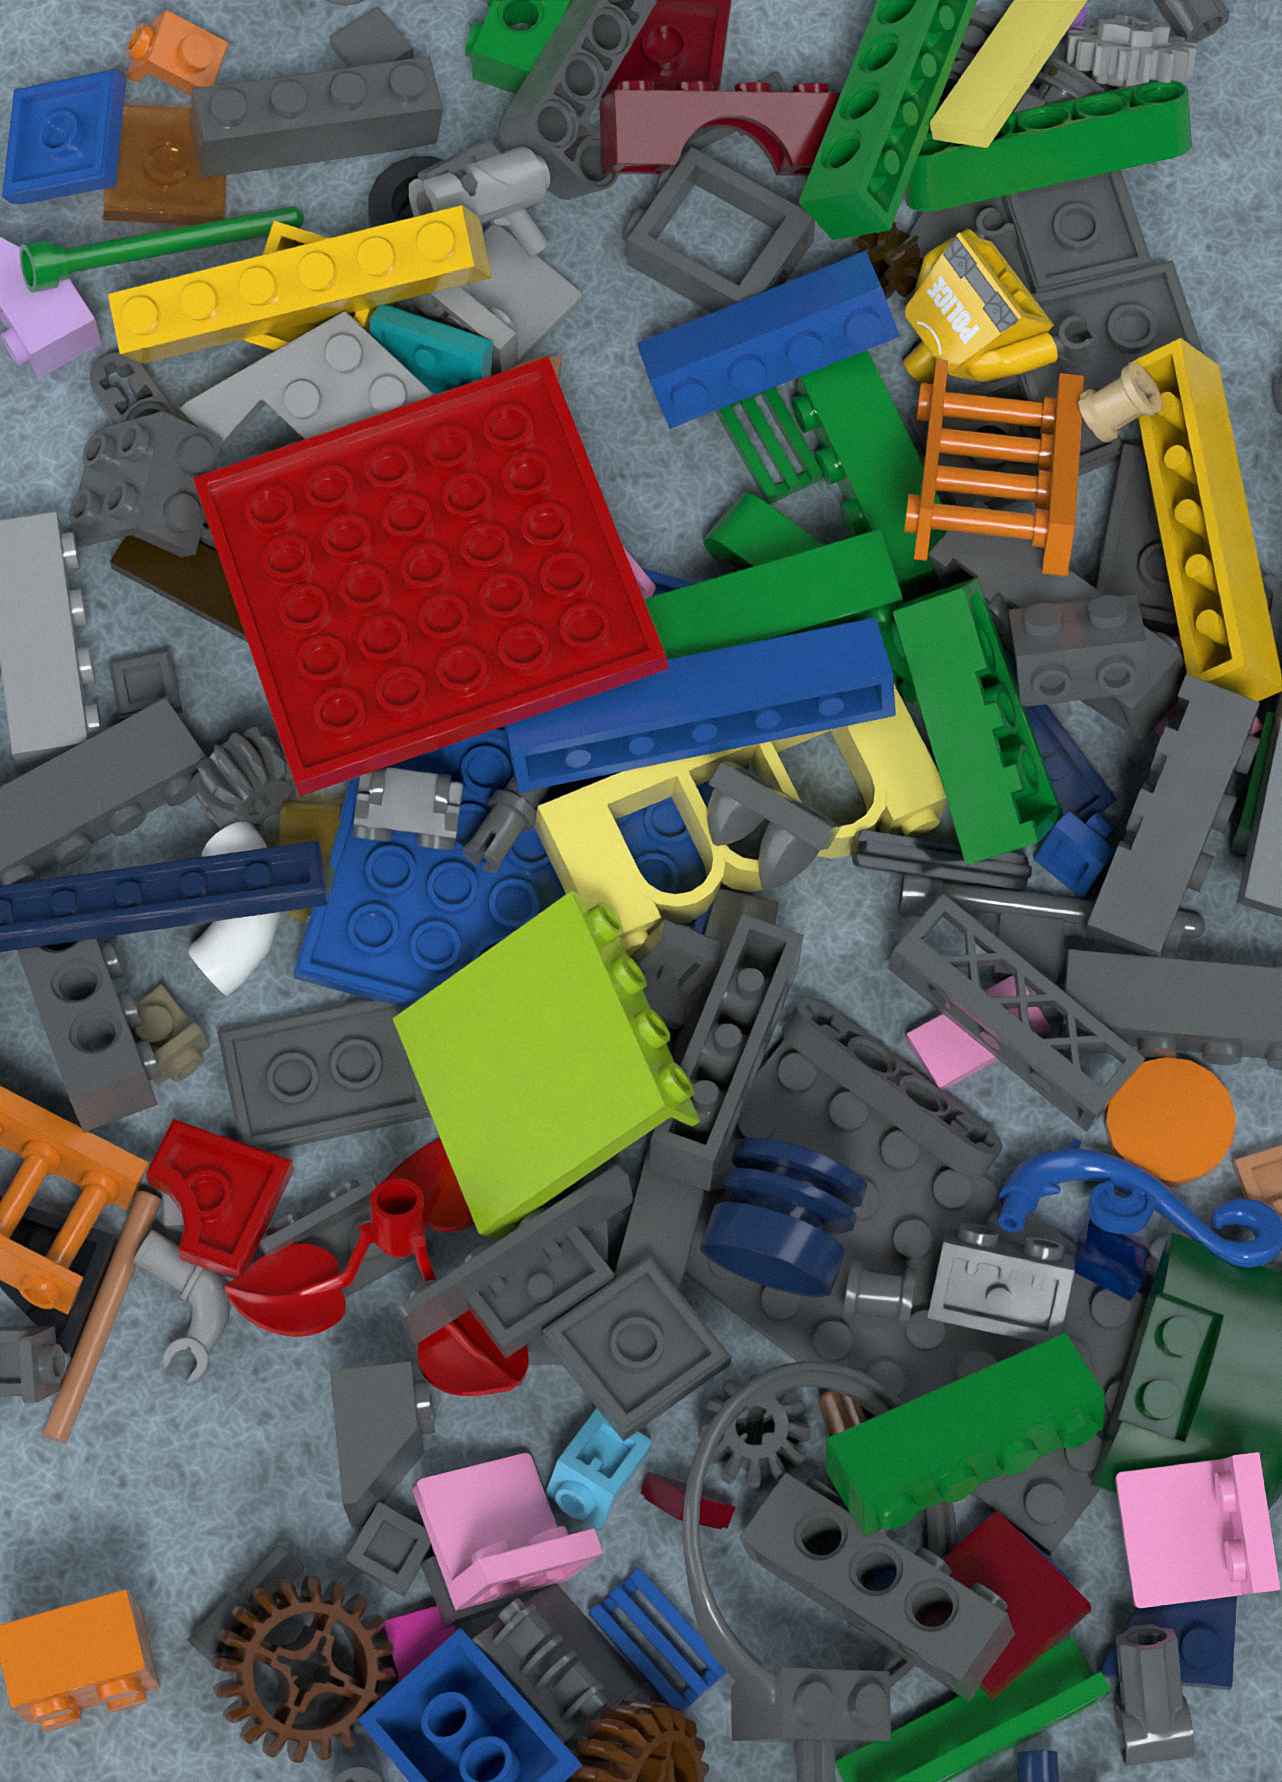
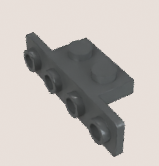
(528, 1274)

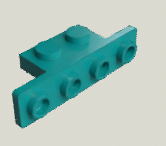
(431, 350)

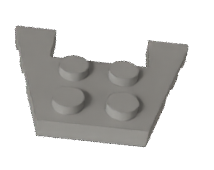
(313, 383)

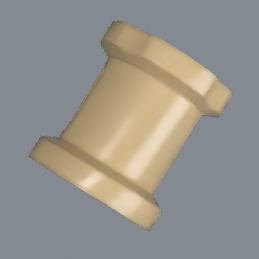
(1120, 402)

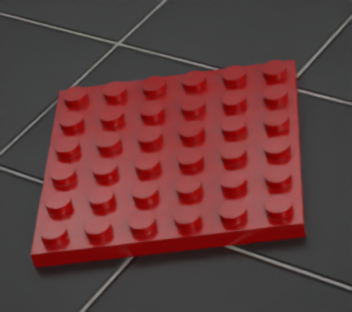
(428, 576)

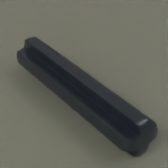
(937, 861)

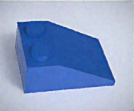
(465, 1724)

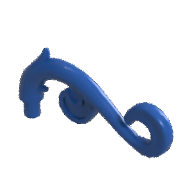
(1145, 1193)

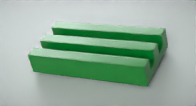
(791, 433)

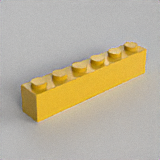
(300, 285)
(1207, 526)

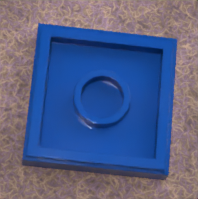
(64, 137)

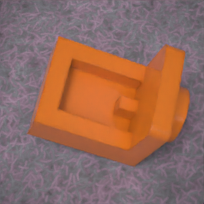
(175, 53)

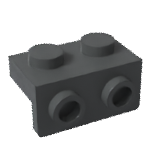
(1079, 650)

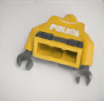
(981, 314)

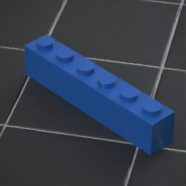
(711, 706)

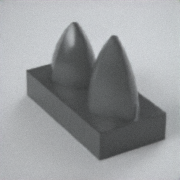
(791, 836)

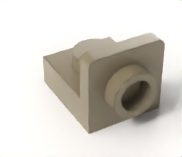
(171, 1034)

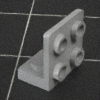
(512, 307)

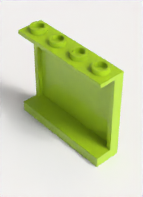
(542, 1061)

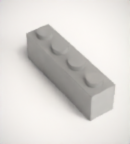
(39, 642)

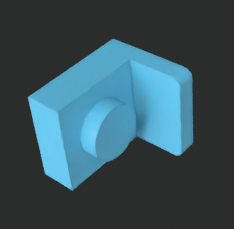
(595, 1470)

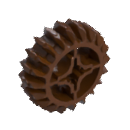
(293, 1699)
(641, 1744)

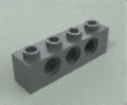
(728, 1049)
(102, 1082)
(951, 1653)

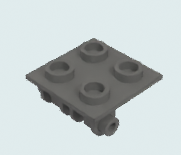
(557, 1660)

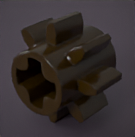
(894, 259)

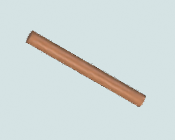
(101, 1318)

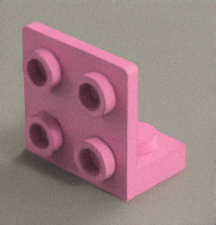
(498, 1531)
(1197, 1531)

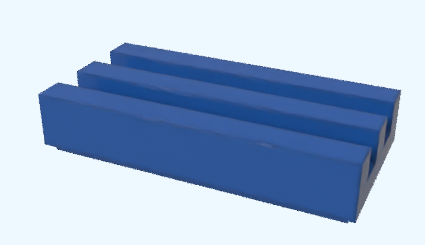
(621, 1598)

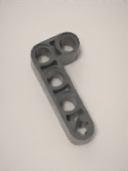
(567, 88)

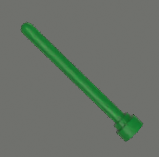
(48, 264)

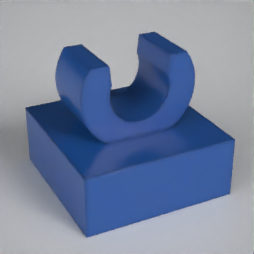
(1078, 852)

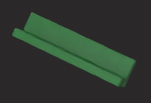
(977, 1730)

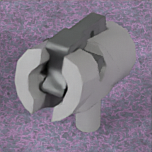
(491, 186)

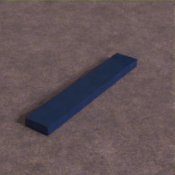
(161, 896)

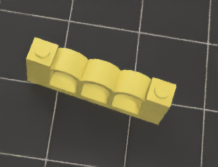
(593, 860)

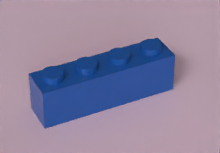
(768, 339)

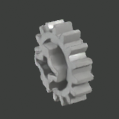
(1130, 52)

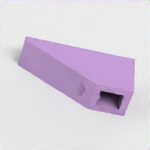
(43, 325)

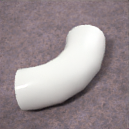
(235, 946)

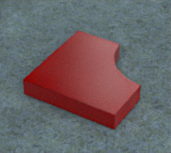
(222, 1192)

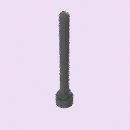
(920, 893)

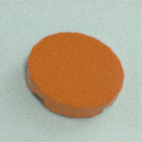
(1171, 1120)

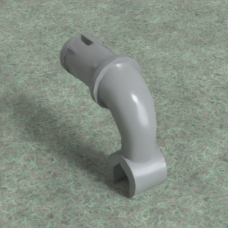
(198, 1287)

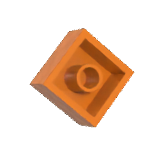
(78, 1660)

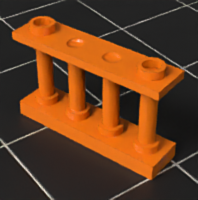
(1051, 490)
(59, 1148)

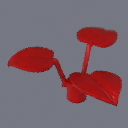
(300, 1285)

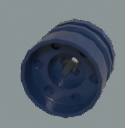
(784, 1215)

